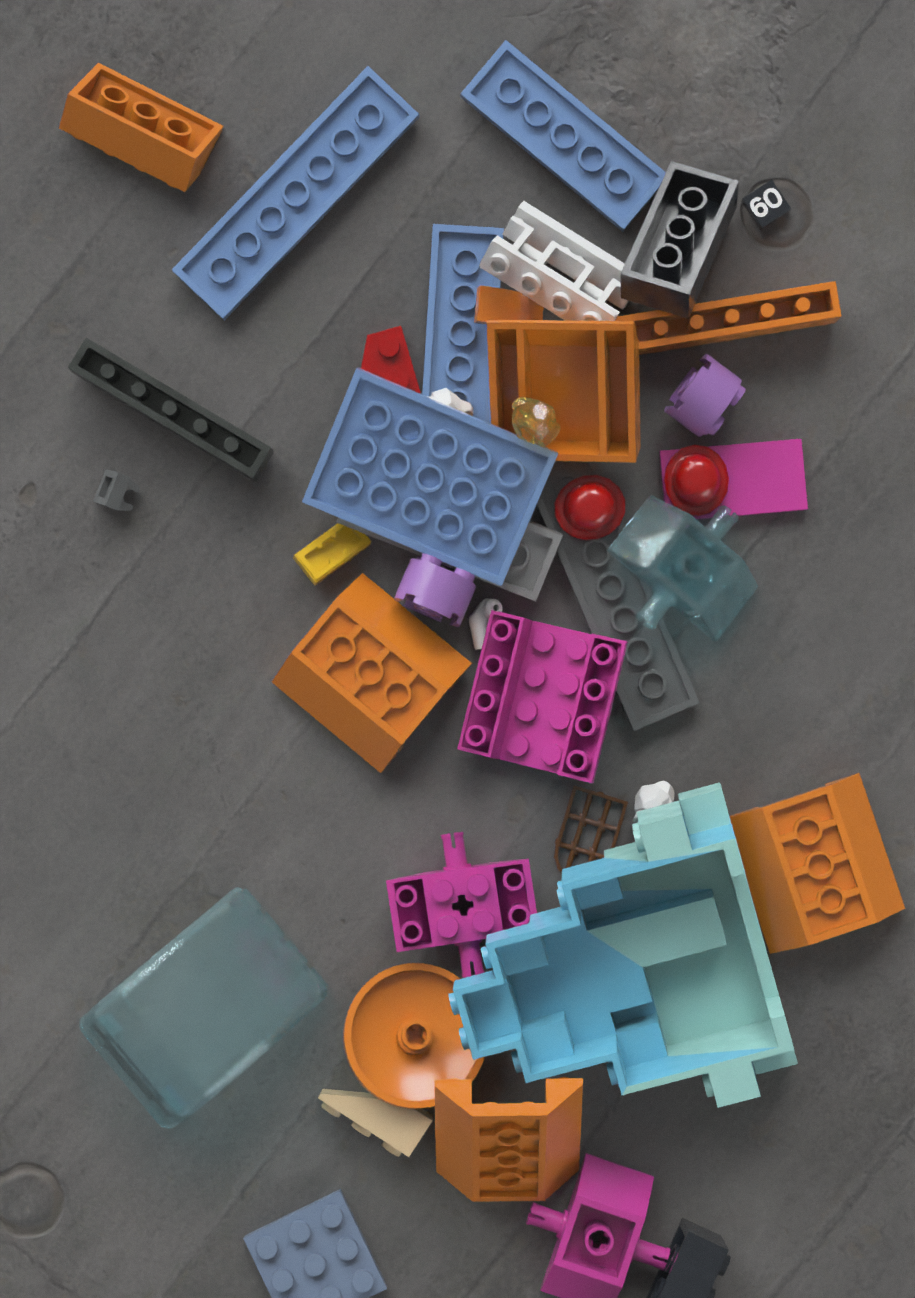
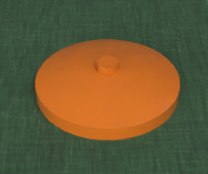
(406, 1035)

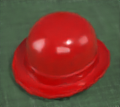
(696, 480)
(590, 507)

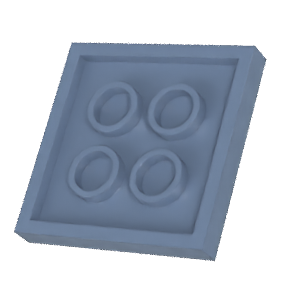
(316, 1253)

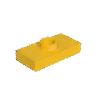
(330, 552)

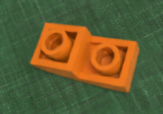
(504, 304)

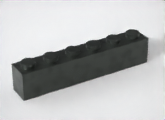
(171, 409)

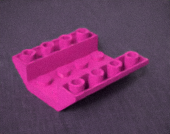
(542, 696)

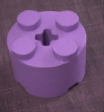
(704, 397)
(436, 590)

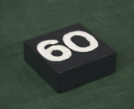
(766, 204)

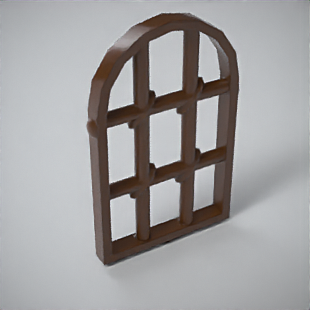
(583, 821)

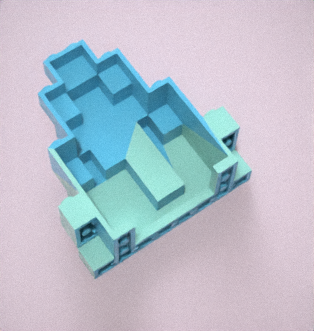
(639, 966)

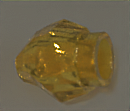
(534, 421)

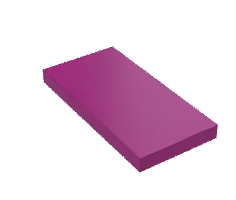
(761, 477)

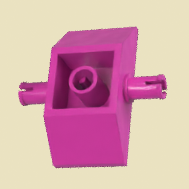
(424, 909)
(607, 1200)

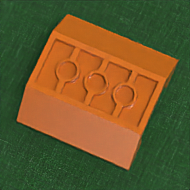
(370, 671)
(816, 865)
(511, 1147)

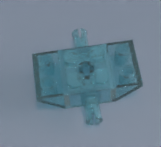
(656, 551)

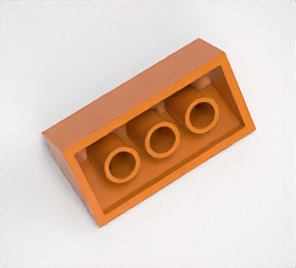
(140, 126)

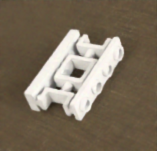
(546, 241)

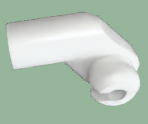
(479, 620)

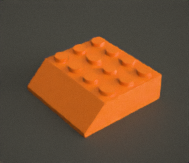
(579, 370)

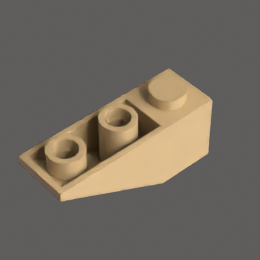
(396, 1126)

